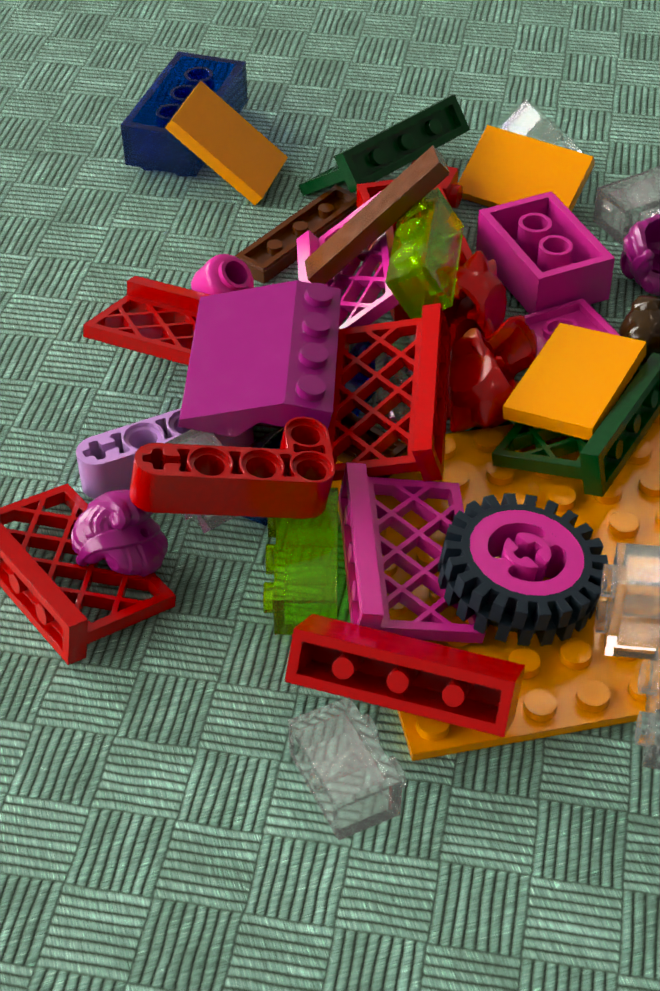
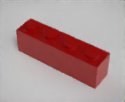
(405, 674)

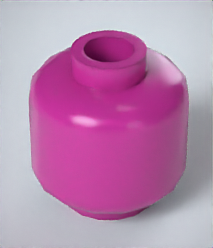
(222, 275)

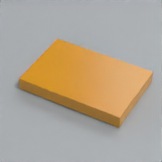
(227, 143)
(518, 167)
(574, 381)

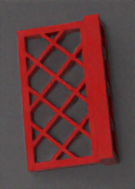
(149, 320)
(428, 399)
(57, 609)

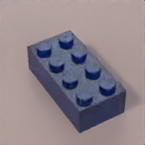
(144, 131)

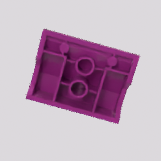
(262, 358)

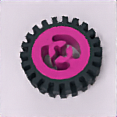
(511, 588)

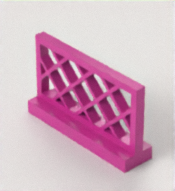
(366, 309)
(365, 546)

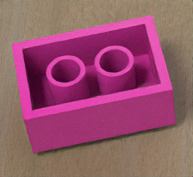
(544, 253)

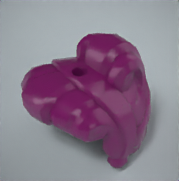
(642, 254)
(121, 534)

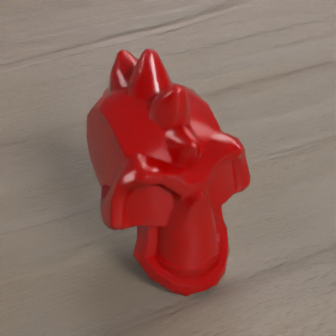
(477, 299)
(485, 371)

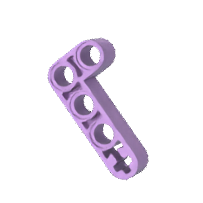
(108, 458)

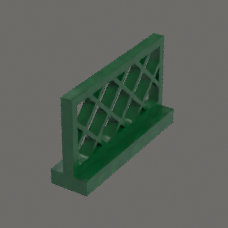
(393, 147)
(604, 452)

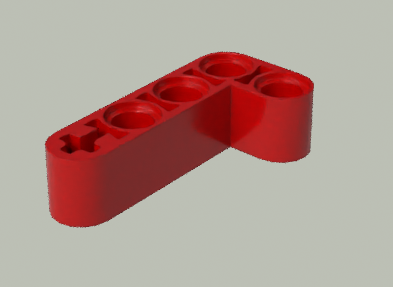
(238, 479)

